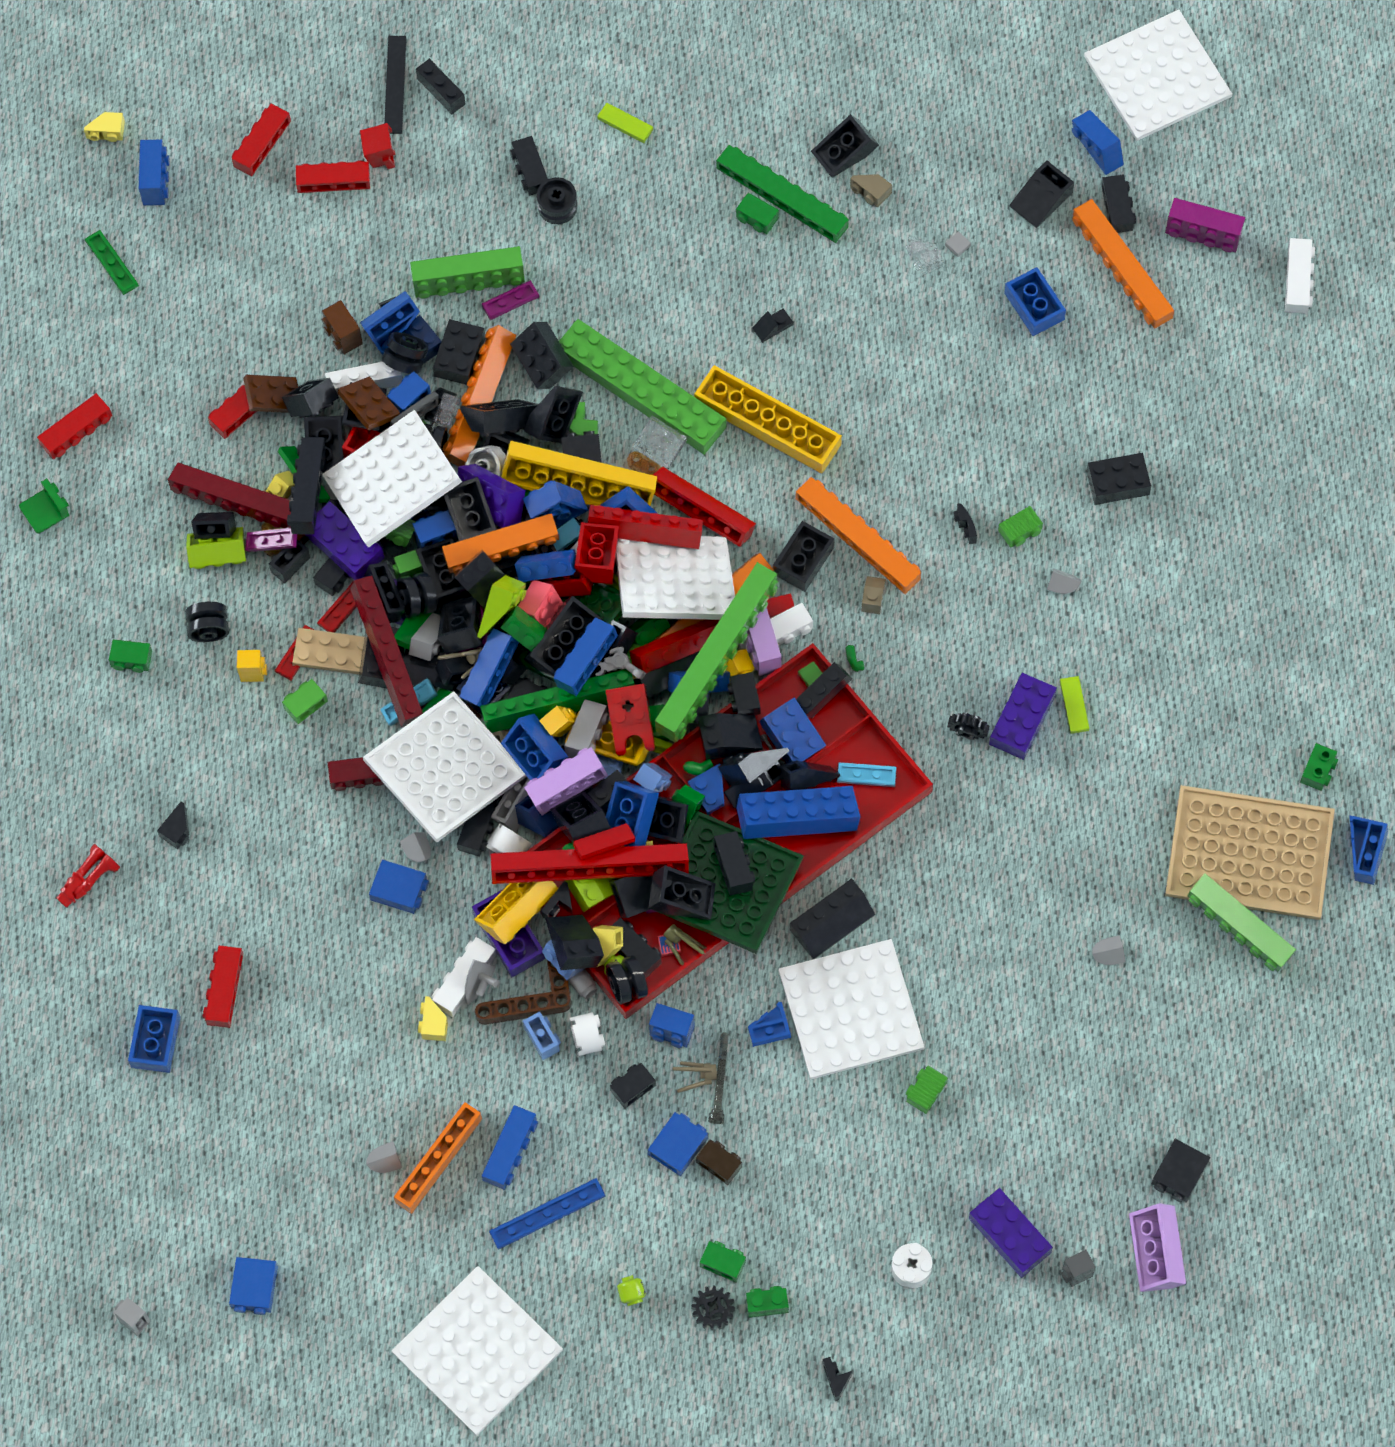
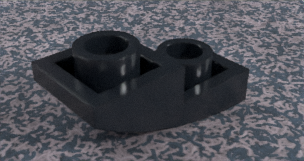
(965, 521)

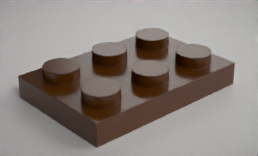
(266, 392)
(368, 403)

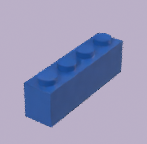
(585, 656)
(489, 668)
(509, 1147)

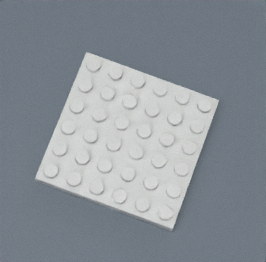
(1157, 75)
(391, 478)
(674, 579)
(444, 766)
(851, 1009)
(477, 1350)

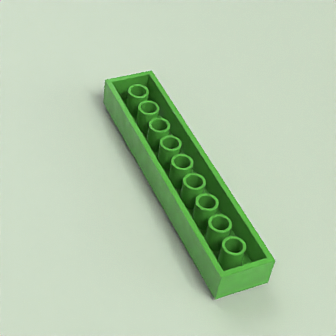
(642, 386)
(716, 653)

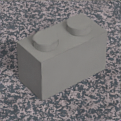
(131, 1316)

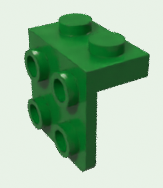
(45, 507)

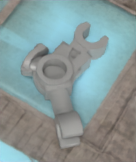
(619, 661)

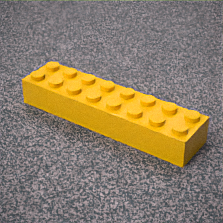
(769, 419)
(534, 466)

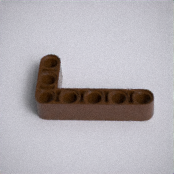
(530, 1000)

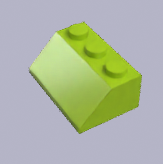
(216, 550)

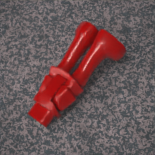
(77, 885)

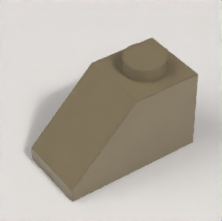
(873, 595)

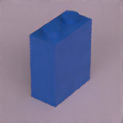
(398, 886)
(678, 1143)
(253, 1285)

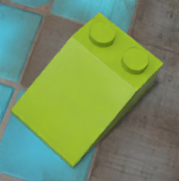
(502, 599)
(590, 891)

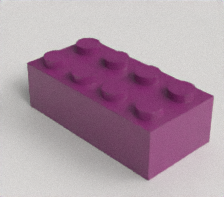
(1205, 225)

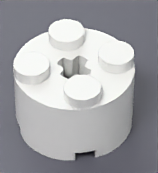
(489, 455)
(506, 841)
(586, 1033)
(913, 1254)

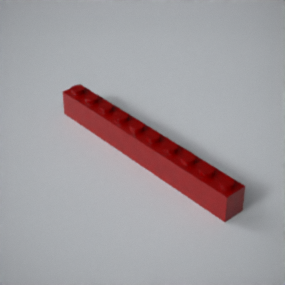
(567, 865)

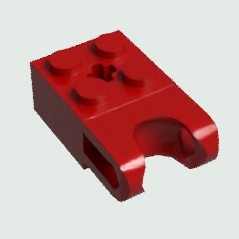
(632, 723)

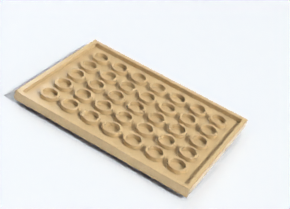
(1254, 847)

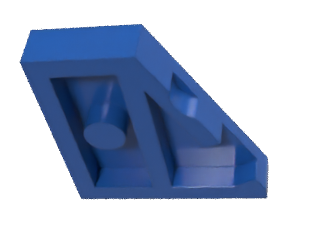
(711, 786)
(770, 1027)

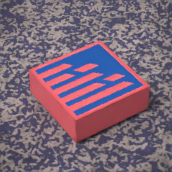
(665, 949)

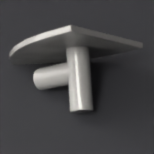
(478, 979)

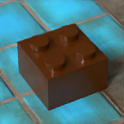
(341, 327)

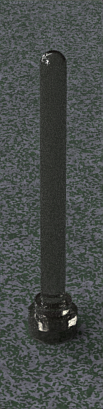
(716, 1115)

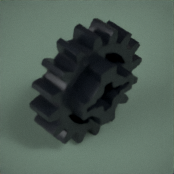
(968, 726)
(719, 1312)

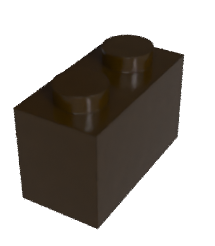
(719, 1161)

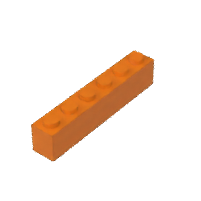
(503, 542)
(438, 1157)

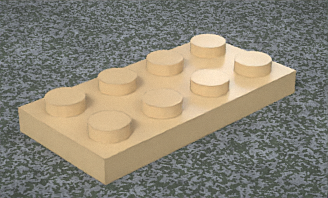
(328, 651)

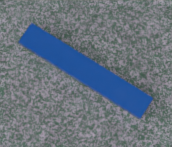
(547, 1213)

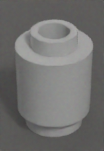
(583, 984)

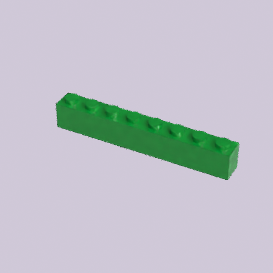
(782, 193)
(505, 713)

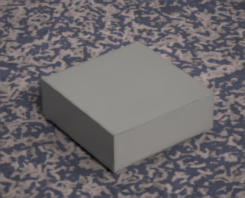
(958, 244)

